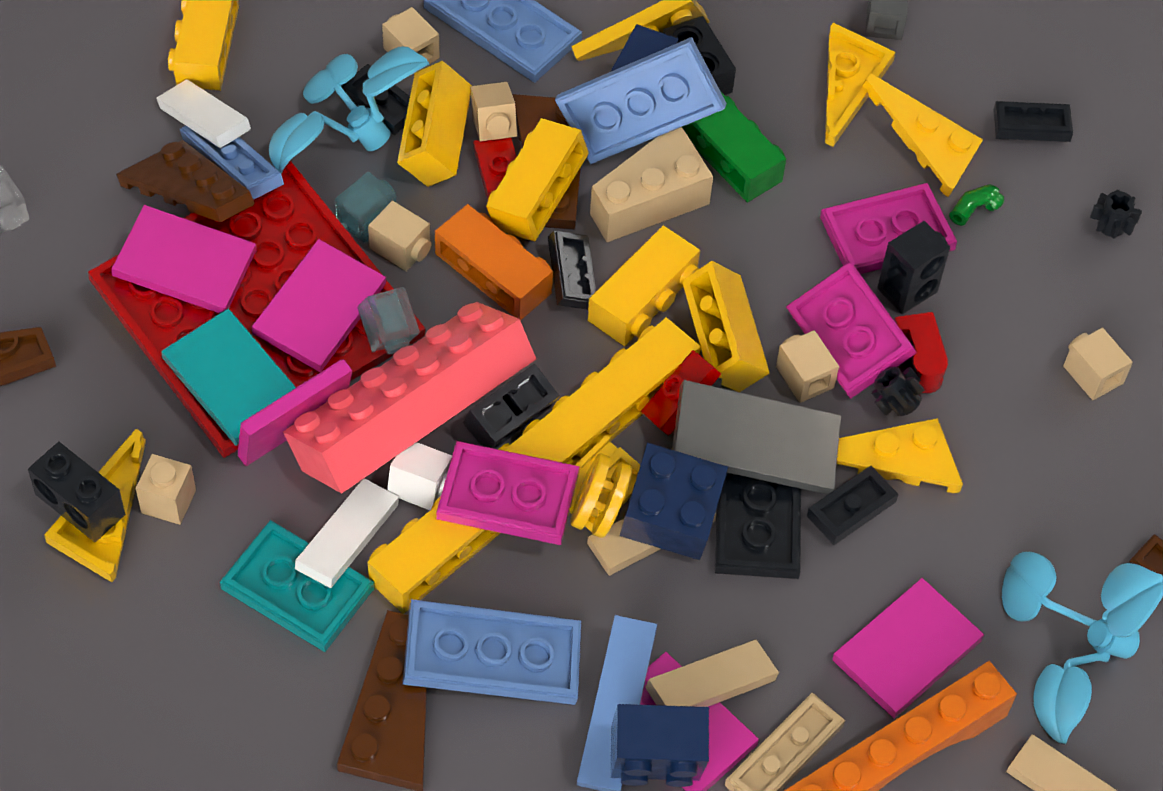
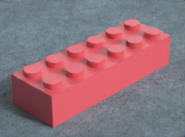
(409, 395)

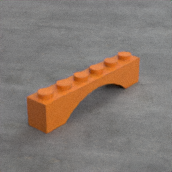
(939, 722)

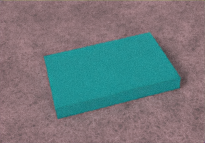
(227, 371)
(272, 586)

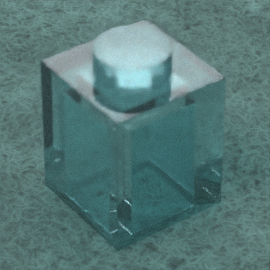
(363, 203)
(388, 320)

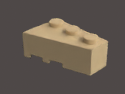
(651, 187)

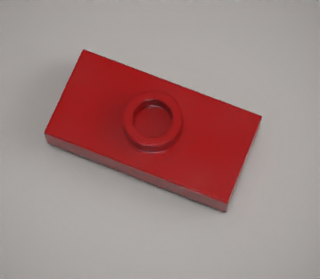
(493, 160)
(664, 404)

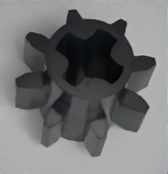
(1115, 214)
(897, 391)

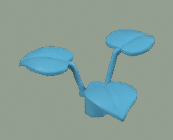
(364, 123)
(1130, 599)

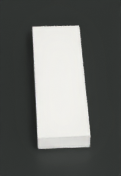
(203, 113)
(346, 533)

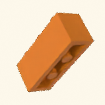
(494, 261)

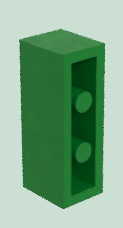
(738, 151)

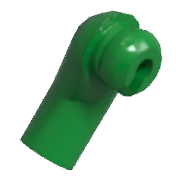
(970, 200)

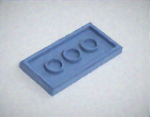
(512, 30)
(642, 100)
(492, 652)

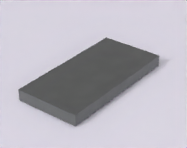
(758, 436)

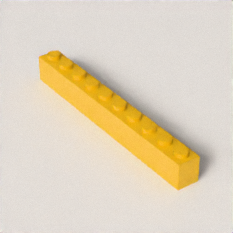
(602, 406)

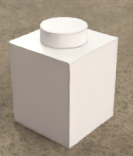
(419, 475)

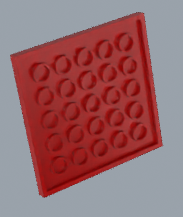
(284, 230)

